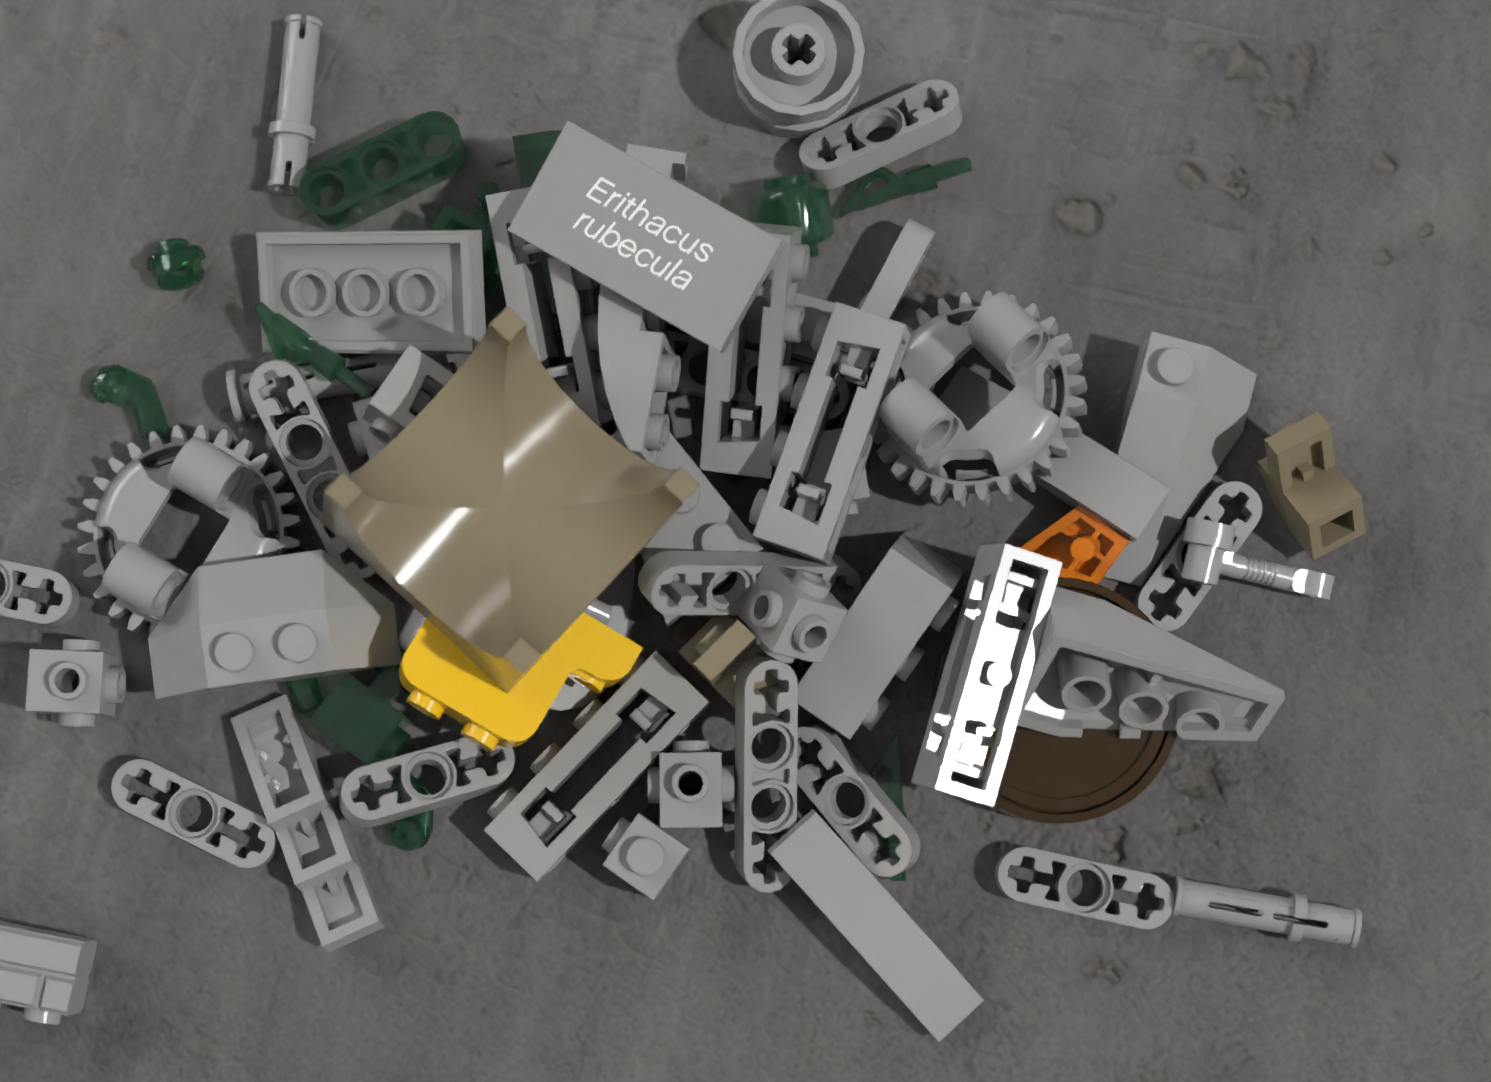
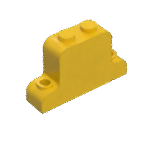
(450, 683)

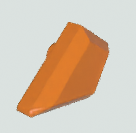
(1082, 544)

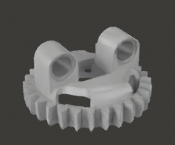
(1015, 434)
(138, 494)

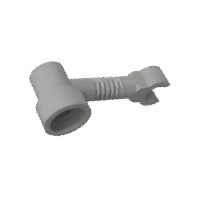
(1211, 556)

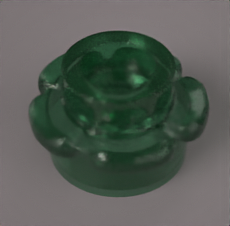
(176, 264)

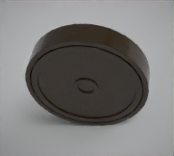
(1073, 777)

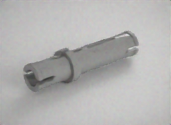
(293, 128)
(1336, 925)

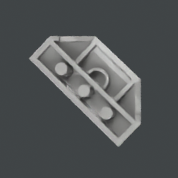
(271, 625)

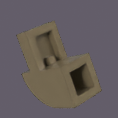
(1309, 487)
(719, 652)

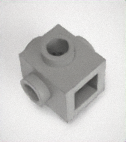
(793, 614)
(55, 681)
(695, 811)

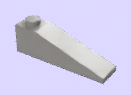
(1177, 428)
(1130, 676)

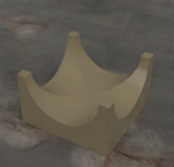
(502, 507)

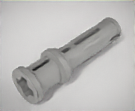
(370, 367)

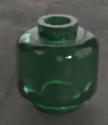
(797, 203)

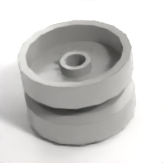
(826, 68)

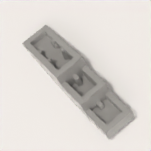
(1088, 479)
(307, 823)
(875, 925)

